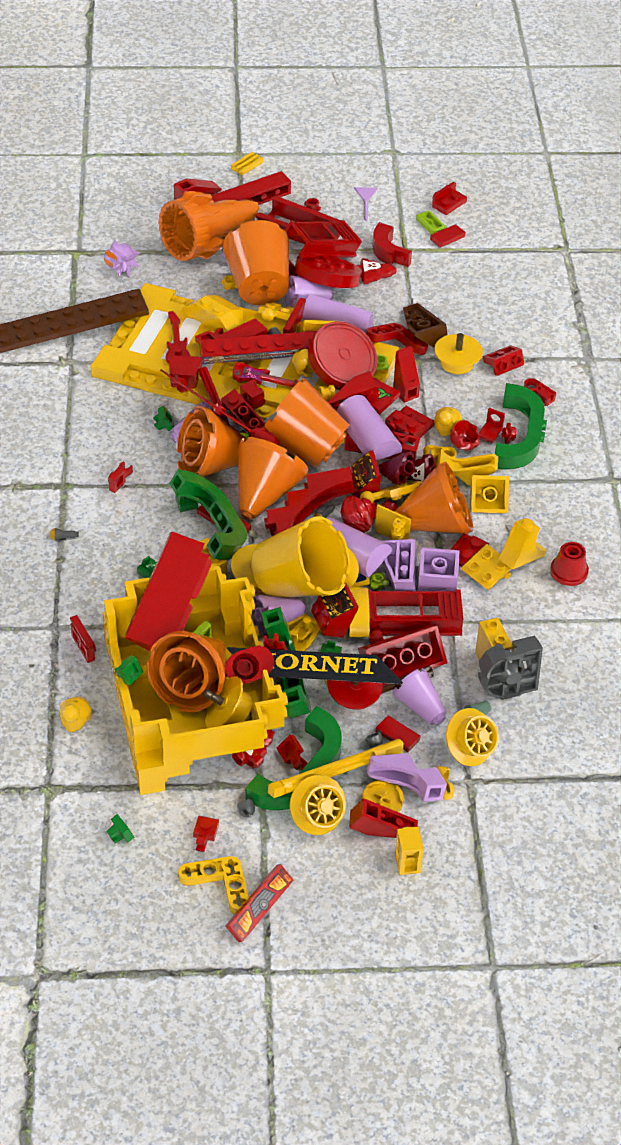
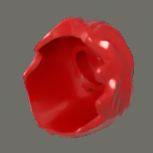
(465, 435)

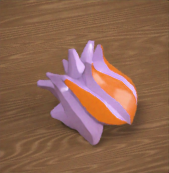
(121, 258)

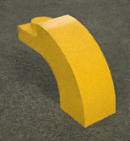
(360, 623)

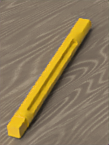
(335, 768)

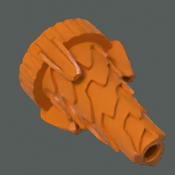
(196, 225)

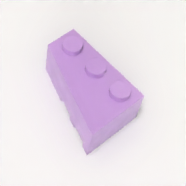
(401, 564)

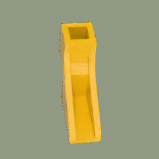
(469, 466)

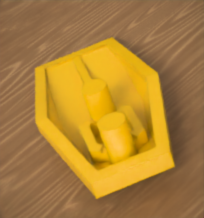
(303, 631)

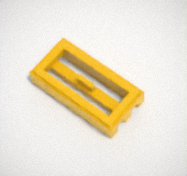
(246, 163)

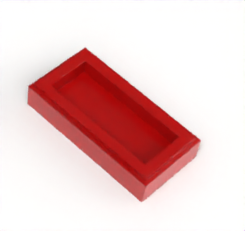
(447, 235)
(393, 730)

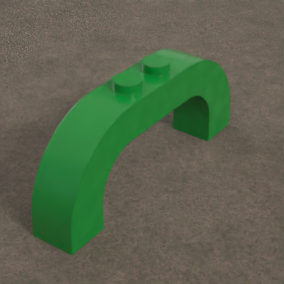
(521, 454)
(232, 530)
(294, 687)
(319, 725)

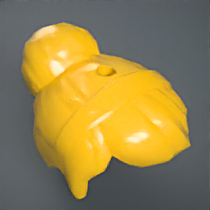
(301, 363)
(445, 420)
(75, 713)

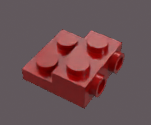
(409, 422)

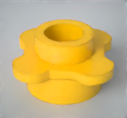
(228, 282)

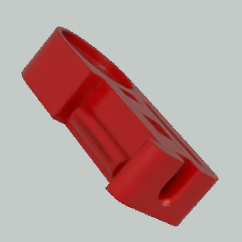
(545, 393)

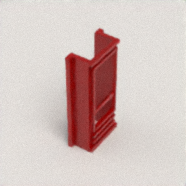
(297, 213)
(319, 248)
(448, 621)

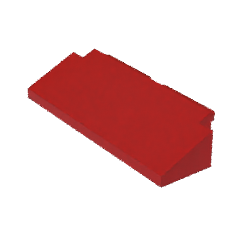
(167, 596)

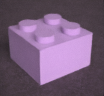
(438, 570)

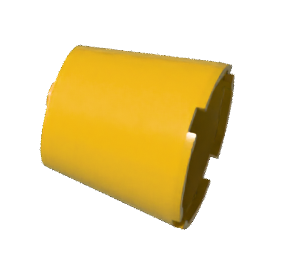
(302, 560)

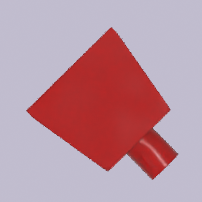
(186, 368)

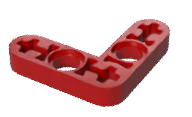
(398, 332)

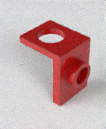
(492, 428)

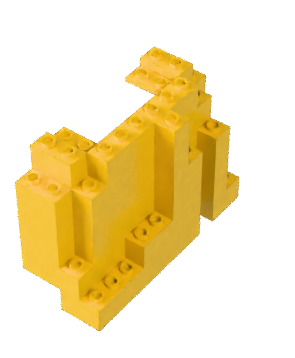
(159, 734)

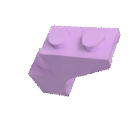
(402, 771)

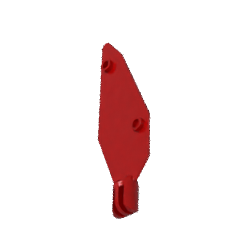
(260, 433)

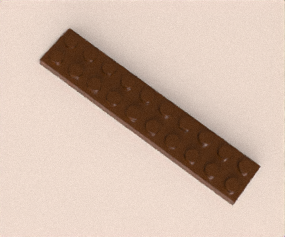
(72, 320)

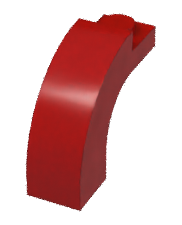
(387, 251)

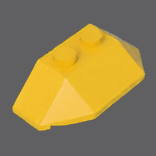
(215, 312)

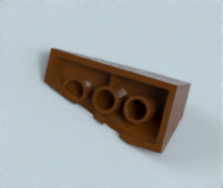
(424, 324)

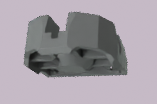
(499, 672)

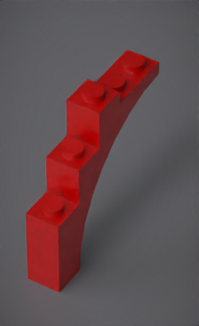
(318, 490)

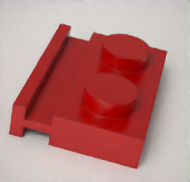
(468, 547)
(82, 639)

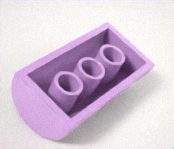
(325, 309)
(368, 428)
(368, 550)

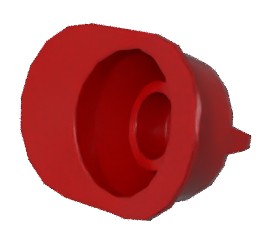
(250, 663)

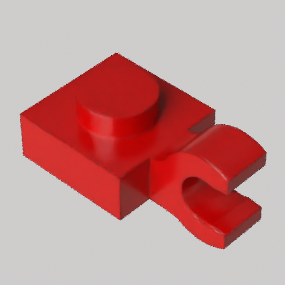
(117, 478)
(290, 752)
(205, 830)

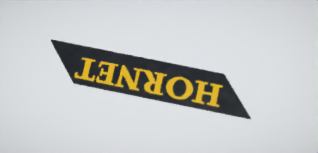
(329, 666)

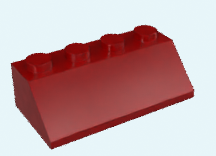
(409, 650)

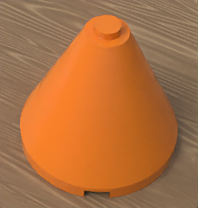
(207, 443)
(265, 475)
(438, 504)
(185, 666)

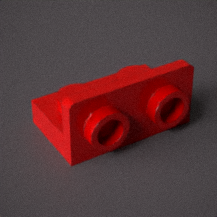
(448, 199)
(505, 359)

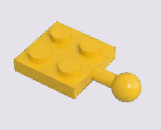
(273, 310)
(393, 492)

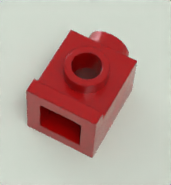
(252, 394)

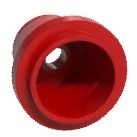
(570, 565)

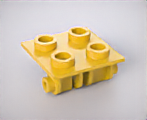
(392, 524)
(486, 567)

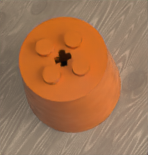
(258, 261)
(308, 425)

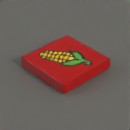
(387, 396)

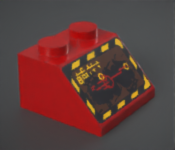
(366, 475)
(335, 612)

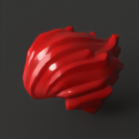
(358, 513)

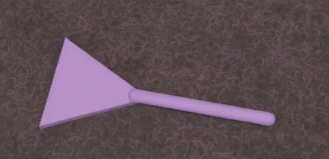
(366, 194)

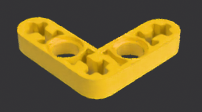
(222, 873)

